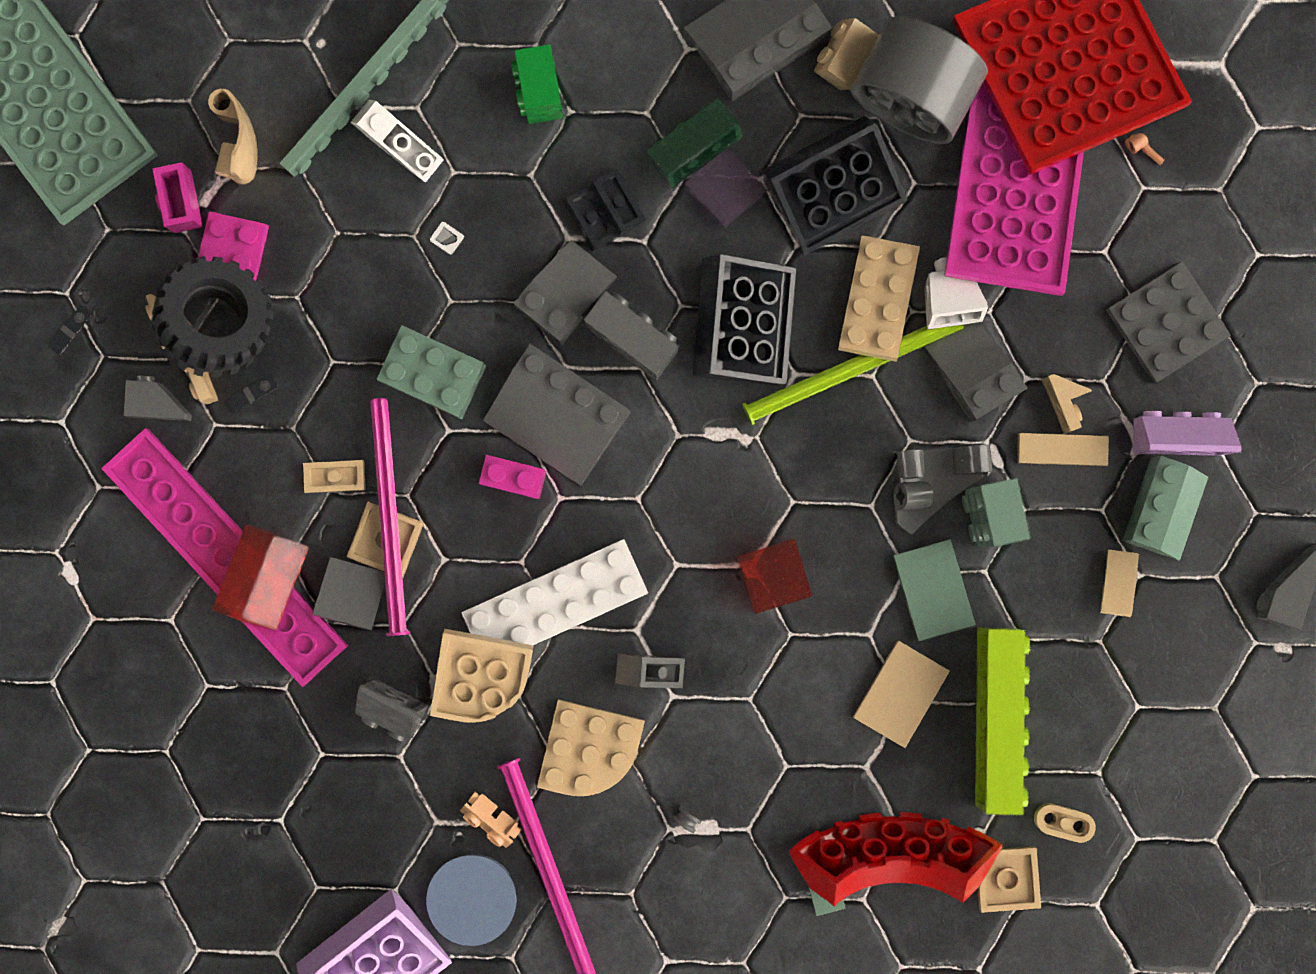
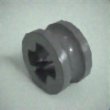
(687, 819)

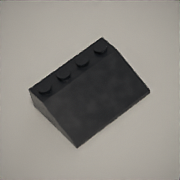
(835, 184)
(744, 320)

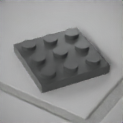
(1168, 322)

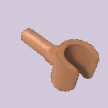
(1140, 141)

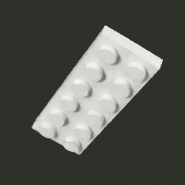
(560, 598)

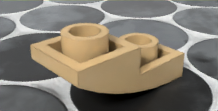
(1119, 583)

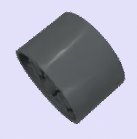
(919, 79)

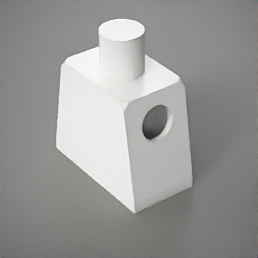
(952, 299)

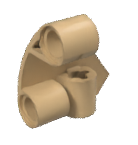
(237, 160)

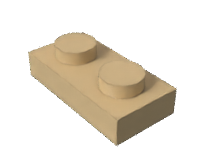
(334, 476)

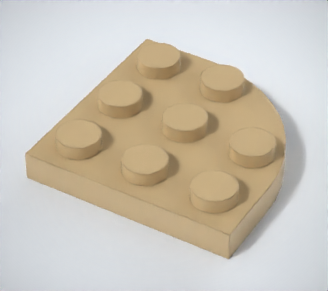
(478, 676)
(588, 749)

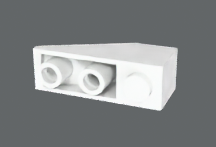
(396, 140)

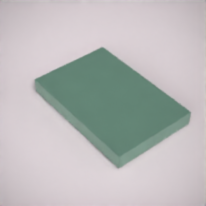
(934, 590)

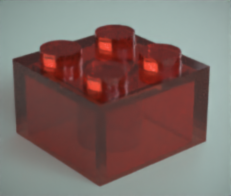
(774, 576)

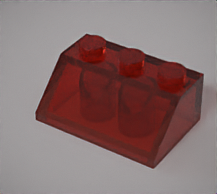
(260, 577)

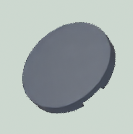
(471, 899)

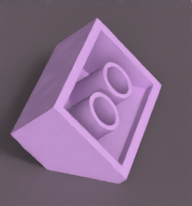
(1184, 434)

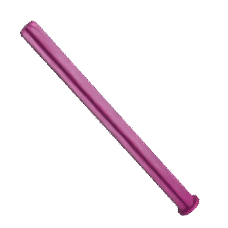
(388, 517)
(547, 867)

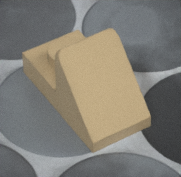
(1060, 394)

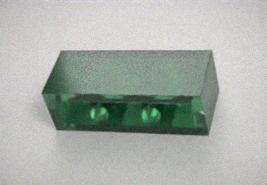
(694, 143)

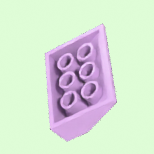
(378, 941)

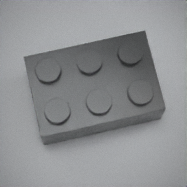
(632, 334)

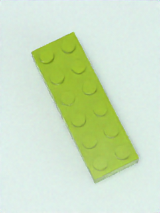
(1001, 720)

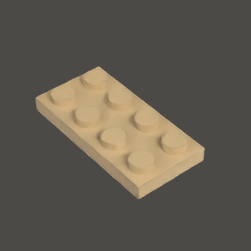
(879, 298)

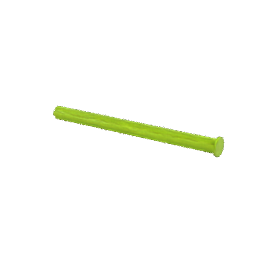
(840, 374)

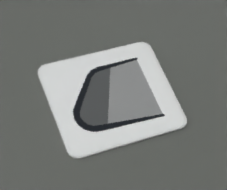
(446, 238)

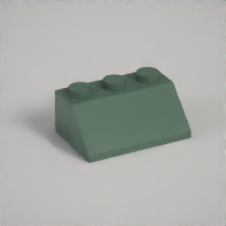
(1165, 507)

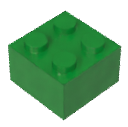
(539, 89)

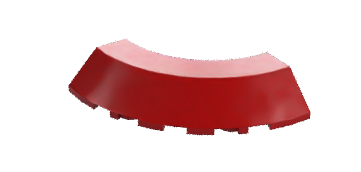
(894, 851)

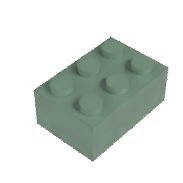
(431, 372)
(996, 514)

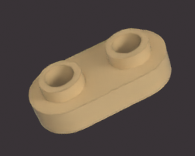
(1063, 822)

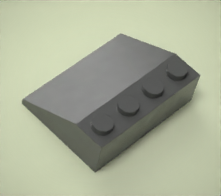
(756, 39)
(556, 414)

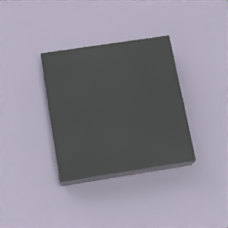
(350, 594)

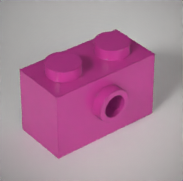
(177, 198)

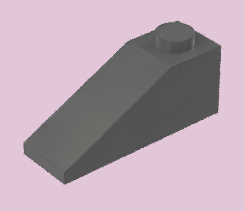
(1291, 592)

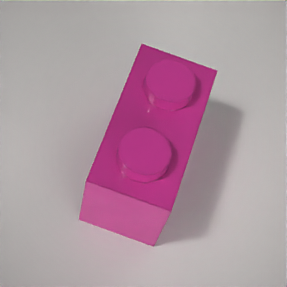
(512, 477)

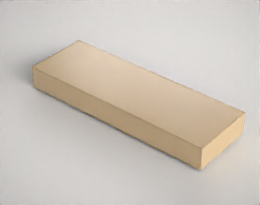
(1062, 449)

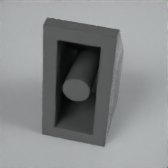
(152, 401)
(649, 671)

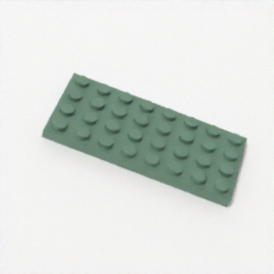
(60, 115)

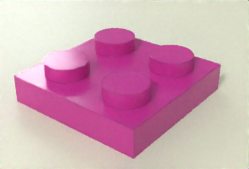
(234, 240)

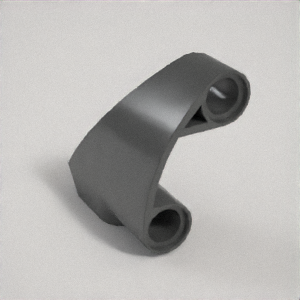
(935, 478)

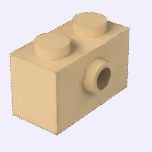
(845, 53)

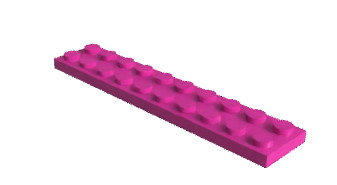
(208, 542)

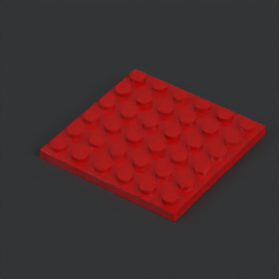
(1071, 72)

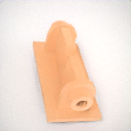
(480, 815)

